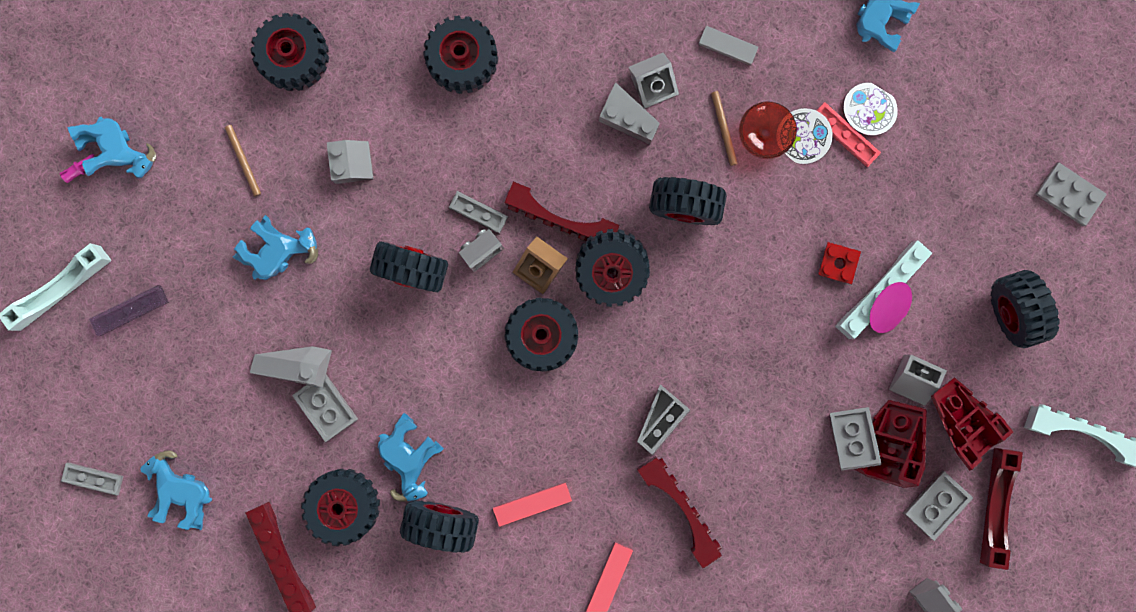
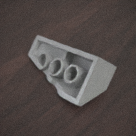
(295, 365)

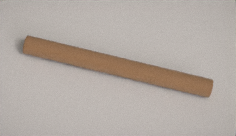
(724, 128)
(243, 161)

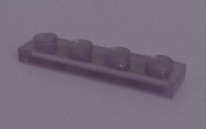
(129, 310)

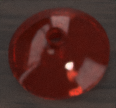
(778, 123)

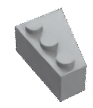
(628, 116)
(662, 420)

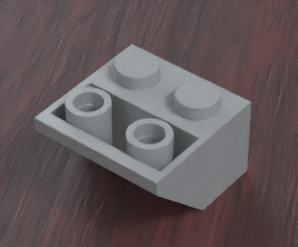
(917, 379)
(934, 597)

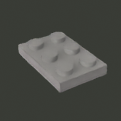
(1071, 194)
(325, 409)
(855, 439)
(938, 505)

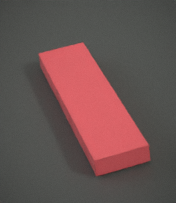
(849, 137)
(532, 504)
(610, 578)

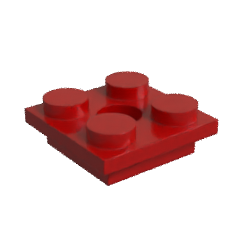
(849, 257)

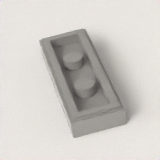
(728, 45)
(478, 212)
(92, 478)

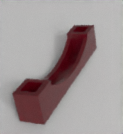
(520, 199)
(268, 536)
(995, 545)
(703, 547)

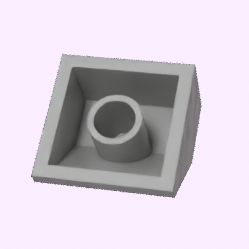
(654, 80)
(349, 161)
(481, 249)

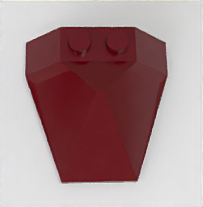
(969, 422)
(901, 445)

